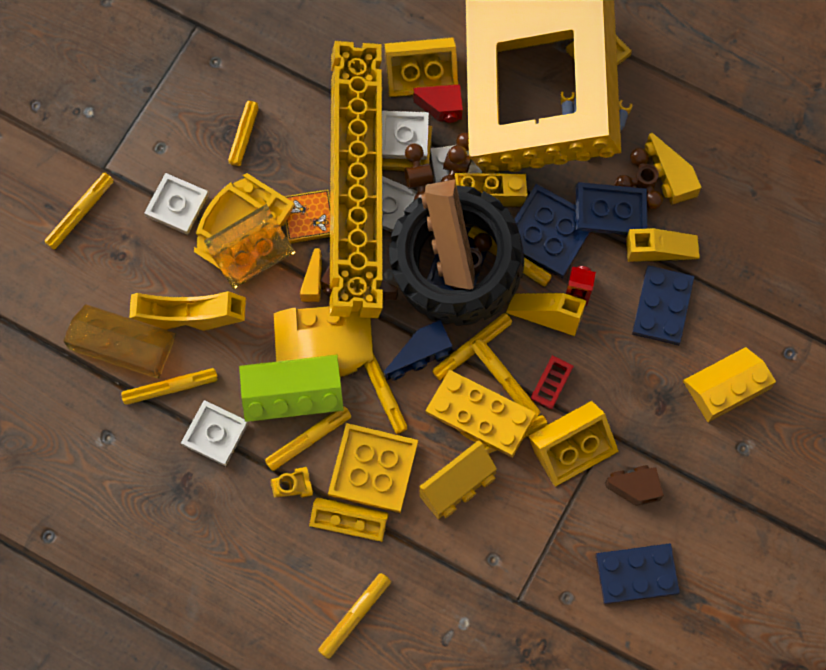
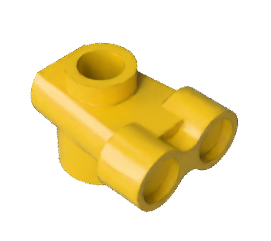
(297, 483)

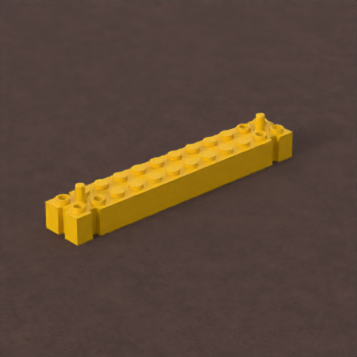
(356, 180)

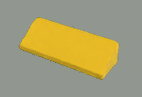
(348, 519)

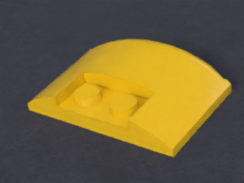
(236, 202)
(317, 334)

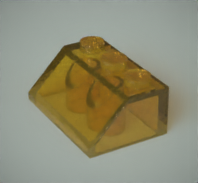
(249, 246)

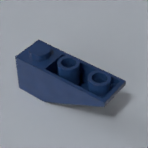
(425, 346)

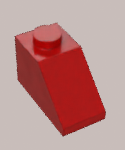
(441, 102)
(581, 283)

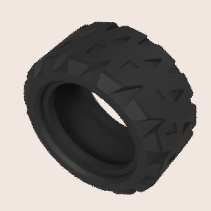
(464, 305)

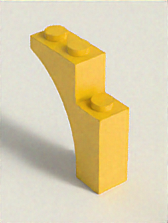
(196, 312)

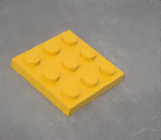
(373, 468)

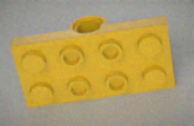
(480, 413)

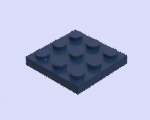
(549, 231)

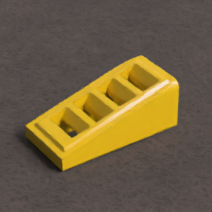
(311, 285)

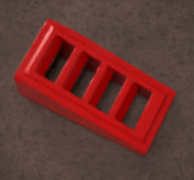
(561, 364)

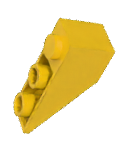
(675, 173)
(507, 188)
(660, 245)
(549, 309)

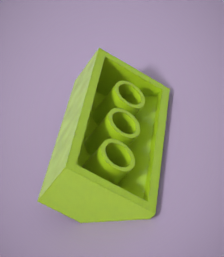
(291, 388)

